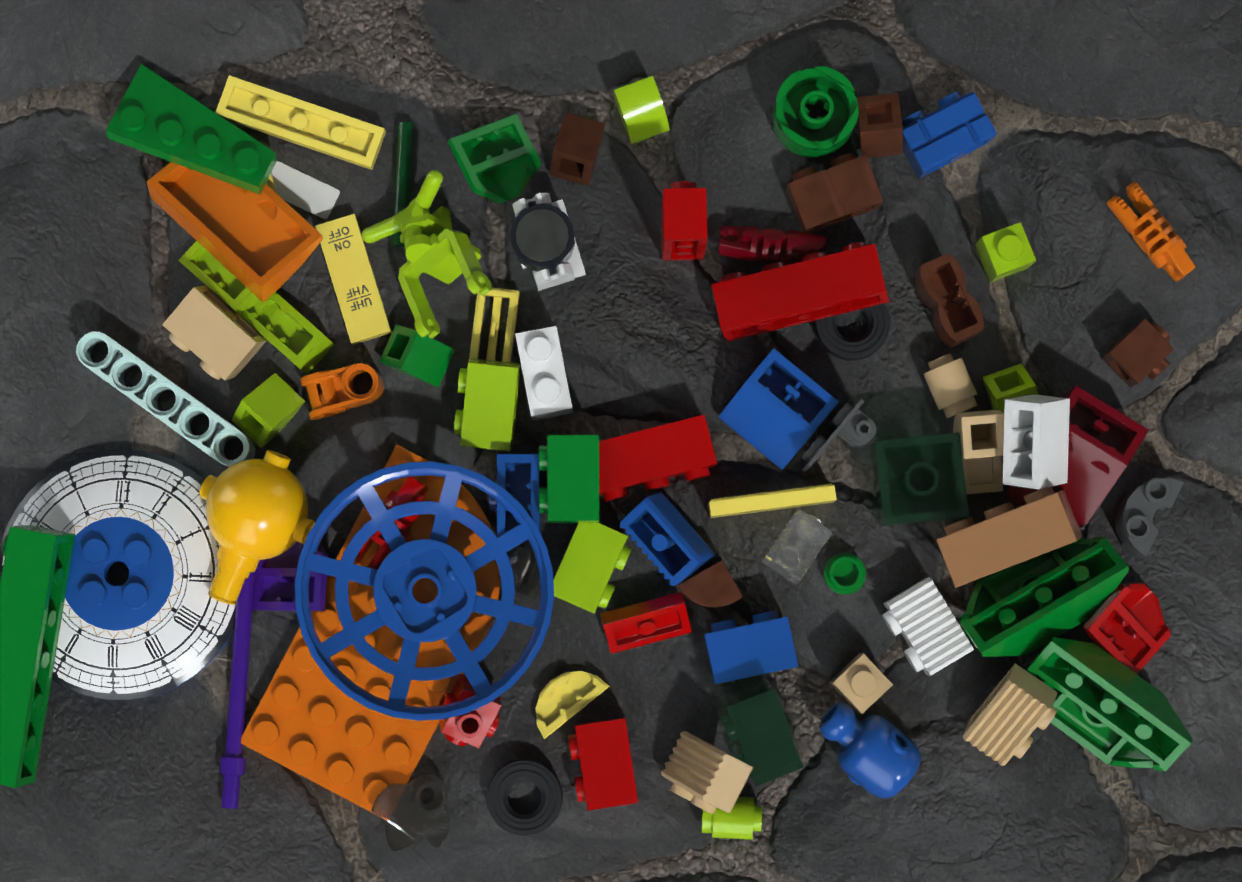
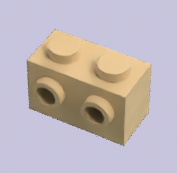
(213, 333)

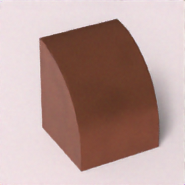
(577, 149)
(711, 587)

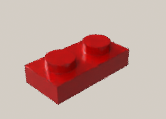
(646, 622)

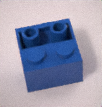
(778, 409)

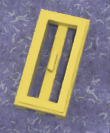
(498, 295)

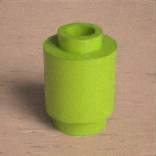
(736, 825)

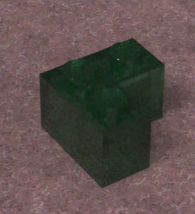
(762, 735)

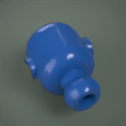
(871, 750)

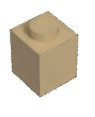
(860, 683)

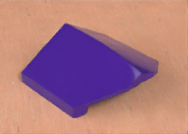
(276, 582)

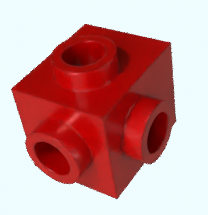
(473, 726)

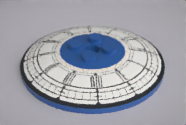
(161, 620)

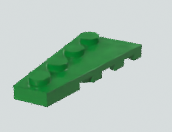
(185, 132)

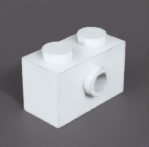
(1036, 441)

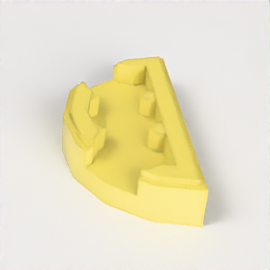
(566, 697)

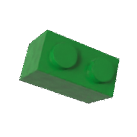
(571, 479)

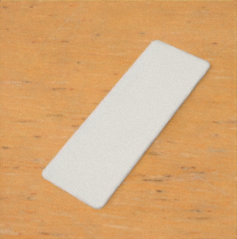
(304, 190)

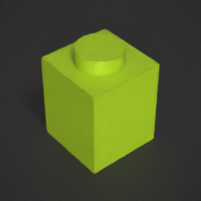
(1005, 252)

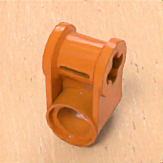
(338, 390)

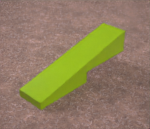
(272, 319)

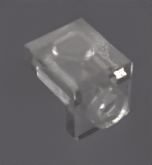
(797, 546)

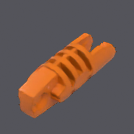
(1152, 232)

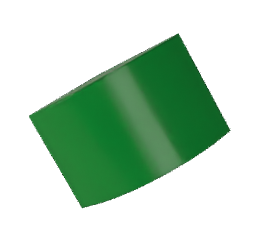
(417, 355)

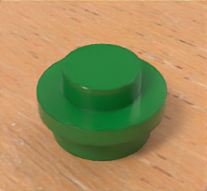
(844, 573)

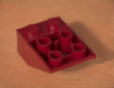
(1098, 453)

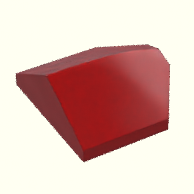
(1129, 625)

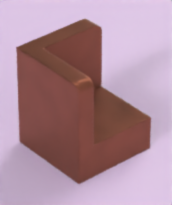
(880, 125)

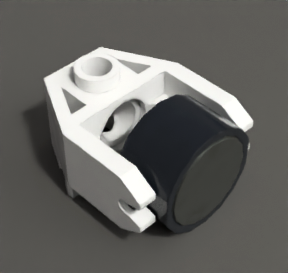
(545, 241)

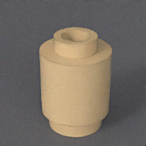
(950, 385)

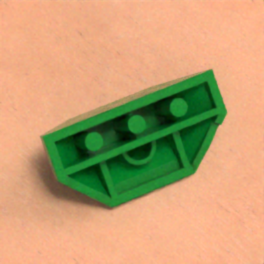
(1041, 597)
(1109, 707)

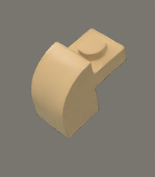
(981, 449)

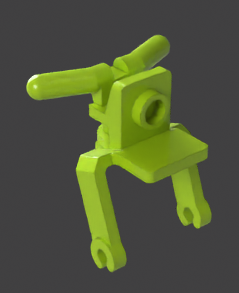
(430, 249)

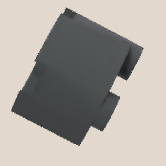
(1136, 511)

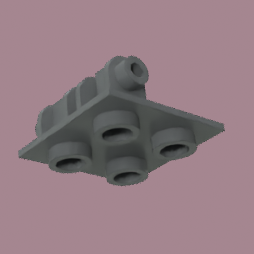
(850, 426)

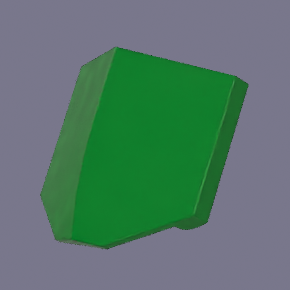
(496, 159)

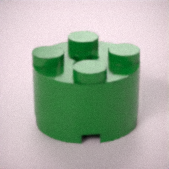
(805, 91)

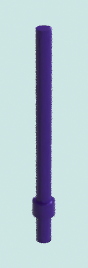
(233, 763)

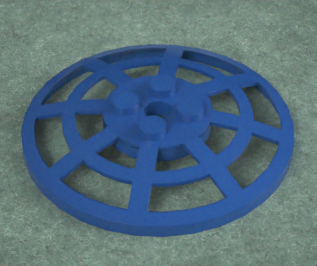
(395, 599)

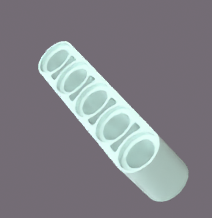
(148, 390)

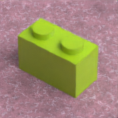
(488, 404)
(589, 566)

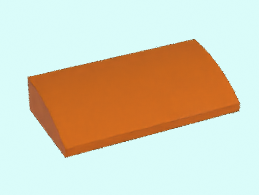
(247, 232)

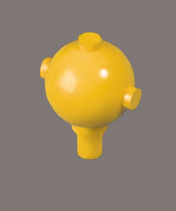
(254, 515)

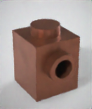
(1140, 353)

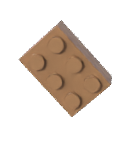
(1008, 536)

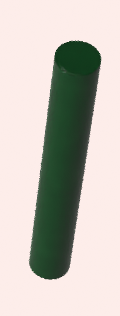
(403, 172)

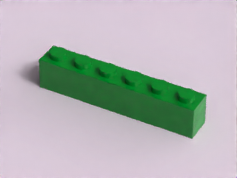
(30, 623)

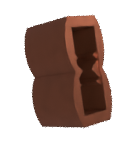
(834, 193)
(943, 290)

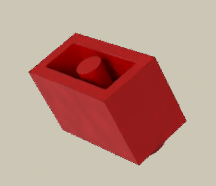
(605, 764)

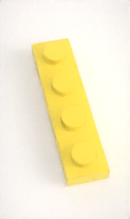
(300, 122)

